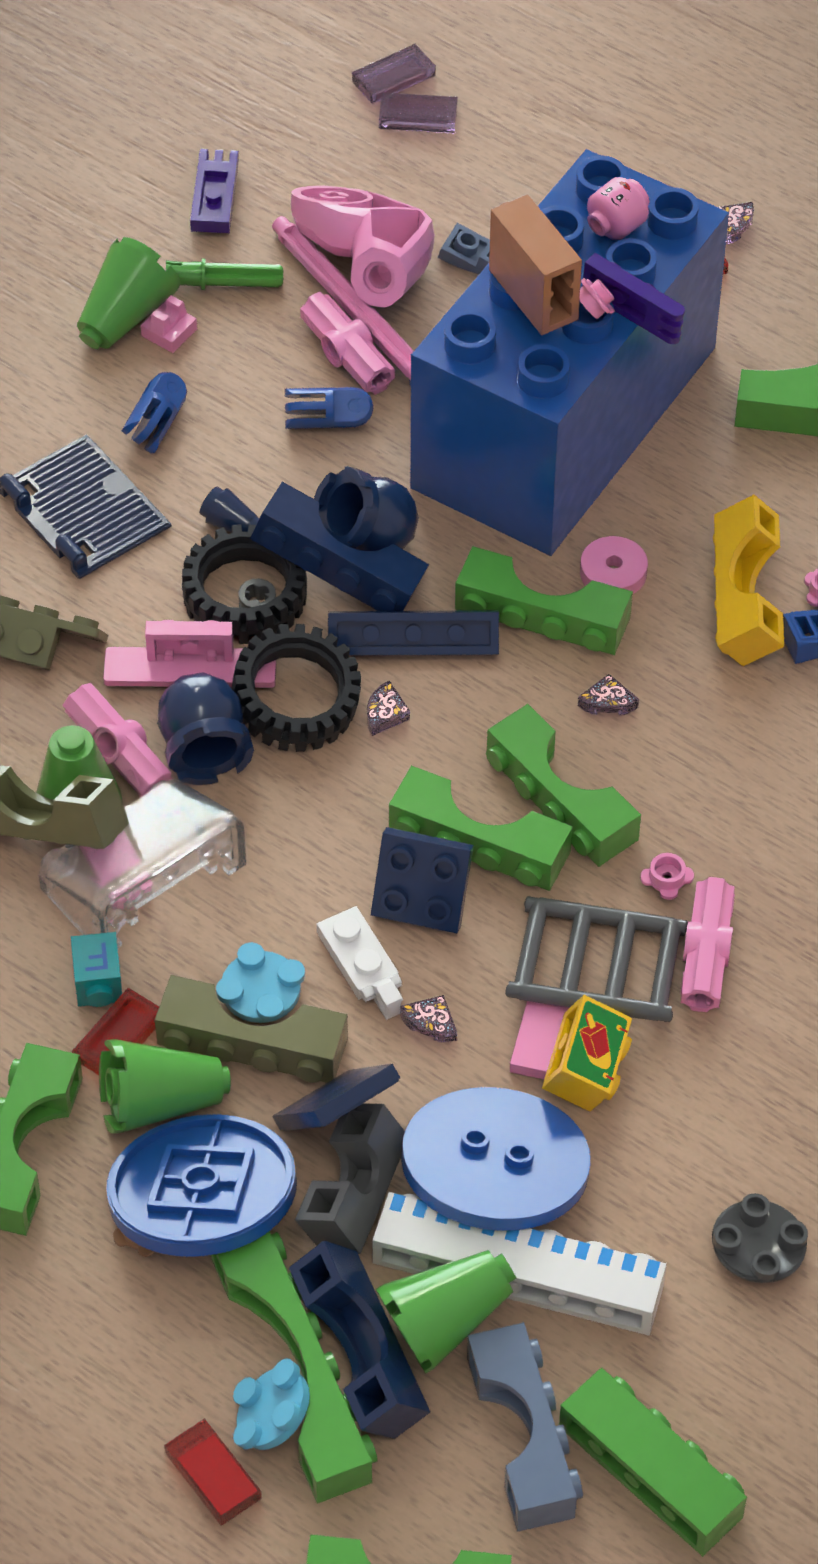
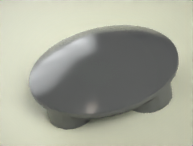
(759, 1240)

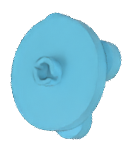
(260, 984)
(270, 1406)

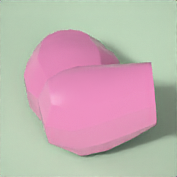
(381, 235)

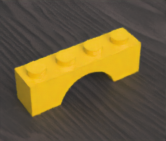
(743, 543)

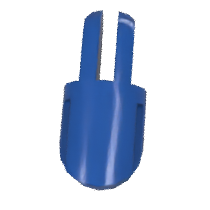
(158, 407)
(342, 407)

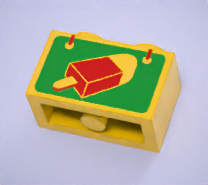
(588, 1054)

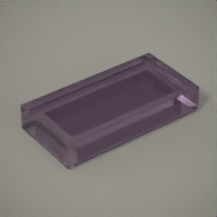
(393, 73)
(418, 112)

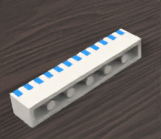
(549, 1268)

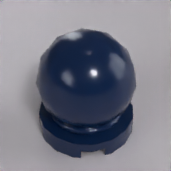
(366, 510)
(203, 729)

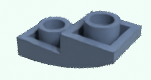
(466, 249)

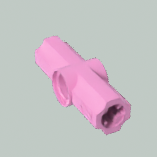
(347, 343)
(119, 740)
(707, 944)

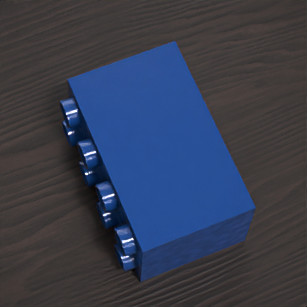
(538, 423)

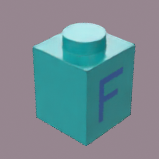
(96, 969)

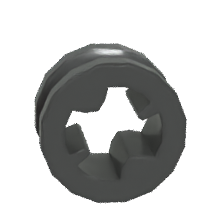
(255, 588)

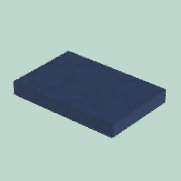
(337, 1097)

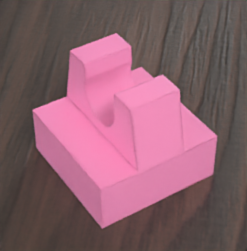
(169, 325)

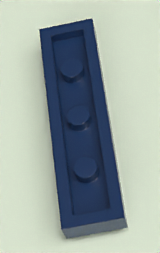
(417, 632)

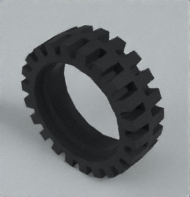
(232, 548)
(309, 647)

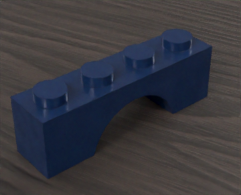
(295, 532)
(382, 1383)

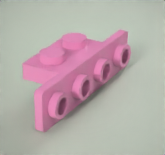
(177, 651)

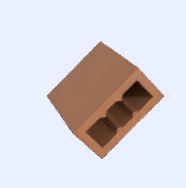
(534, 264)

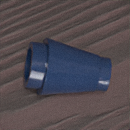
(225, 509)

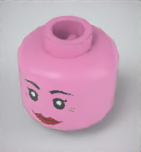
(618, 208)

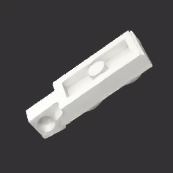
(362, 960)

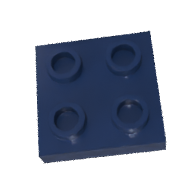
(421, 880)

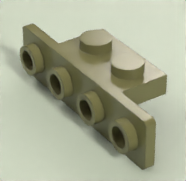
(34, 635)

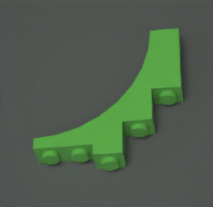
(779, 400)

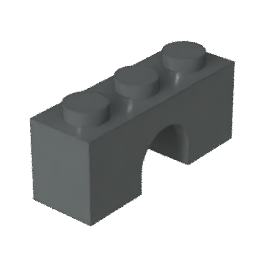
(369, 1153)

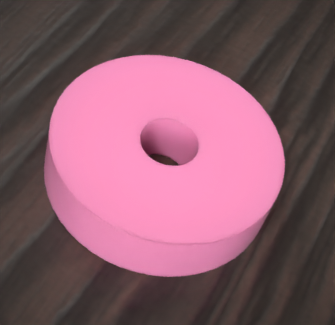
(617, 552)

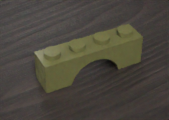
(81, 815)
(302, 1045)

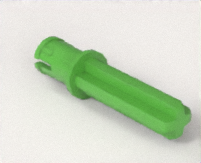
(227, 274)

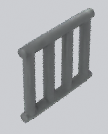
(582, 917)

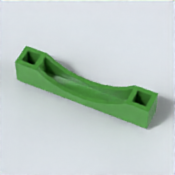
(329, 1443)

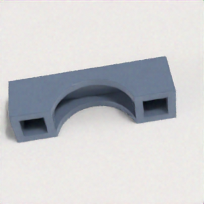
(507, 1373)

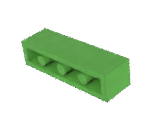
(653, 1460)

